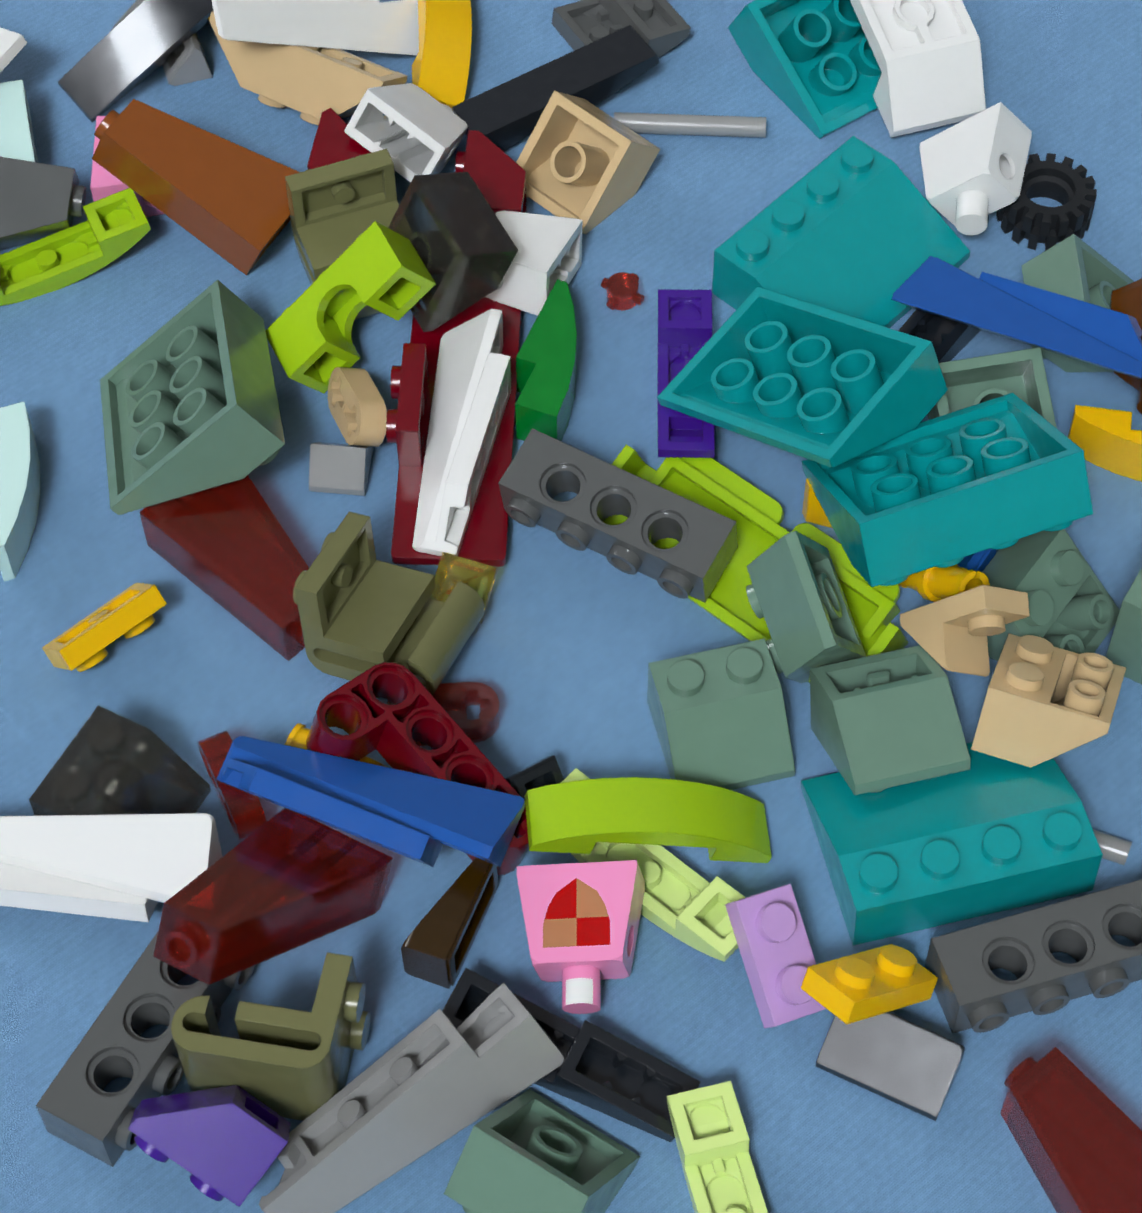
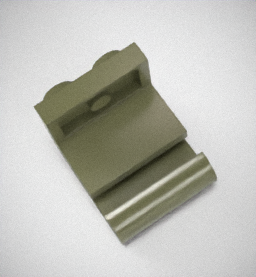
(337, 205)
(379, 612)
(283, 1054)

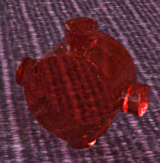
(622, 291)

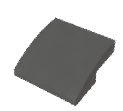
(594, 19)

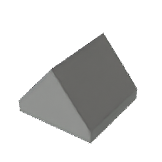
(187, 63)
(339, 468)

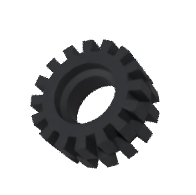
(1046, 223)

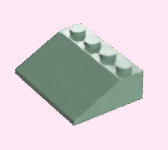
(191, 405)

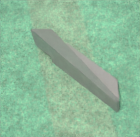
(411, 1103)

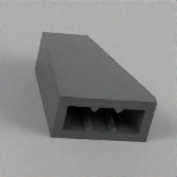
(36, 200)

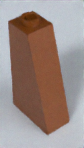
(197, 179)

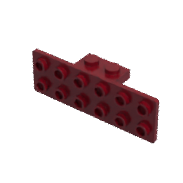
(408, 427)

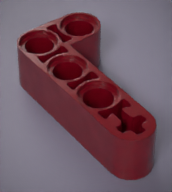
(395, 730)

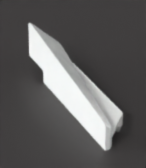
(322, 23)
(462, 429)
(103, 862)

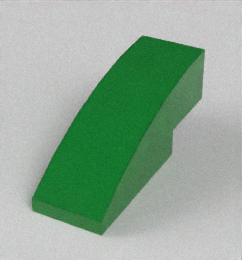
(548, 368)

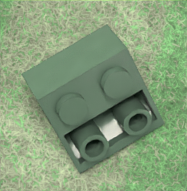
(1062, 590)
(887, 719)

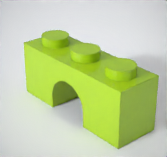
(316, 328)

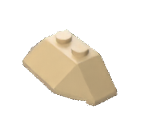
(304, 76)

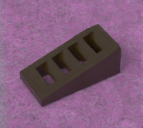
(447, 932)

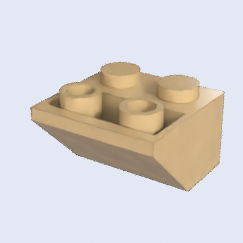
(1045, 701)

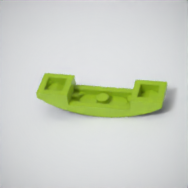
(74, 253)
(648, 812)

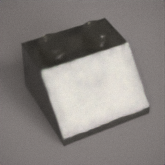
(456, 241)
(118, 770)

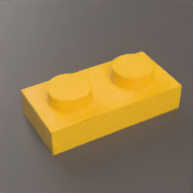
(124, 615)
(869, 983)

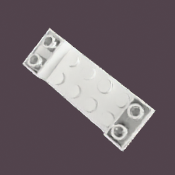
(926, 62)

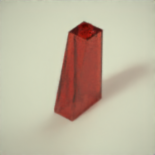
(234, 554)
(269, 897)
(1074, 1137)

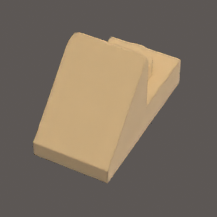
(958, 626)

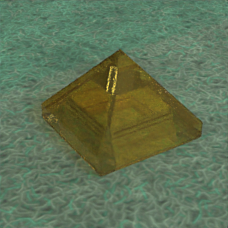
(474, 574)

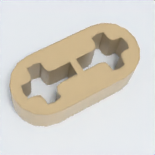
(357, 407)

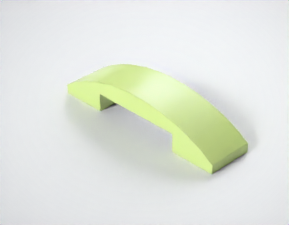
(675, 894)
(715, 1150)

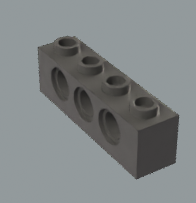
(552, 467)
(1024, 945)
(112, 1048)

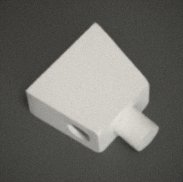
(414, 129)
(976, 167)
(546, 252)

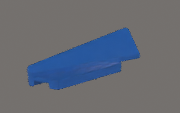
(1026, 315)
(376, 802)

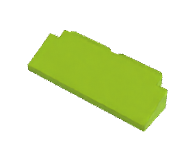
(758, 528)

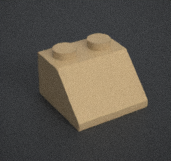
(583, 161)

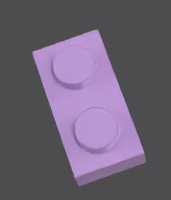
(774, 954)

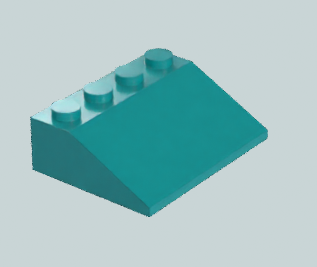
(811, 59)
(839, 239)
(808, 379)
(953, 490)
(952, 845)

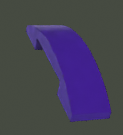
(682, 332)

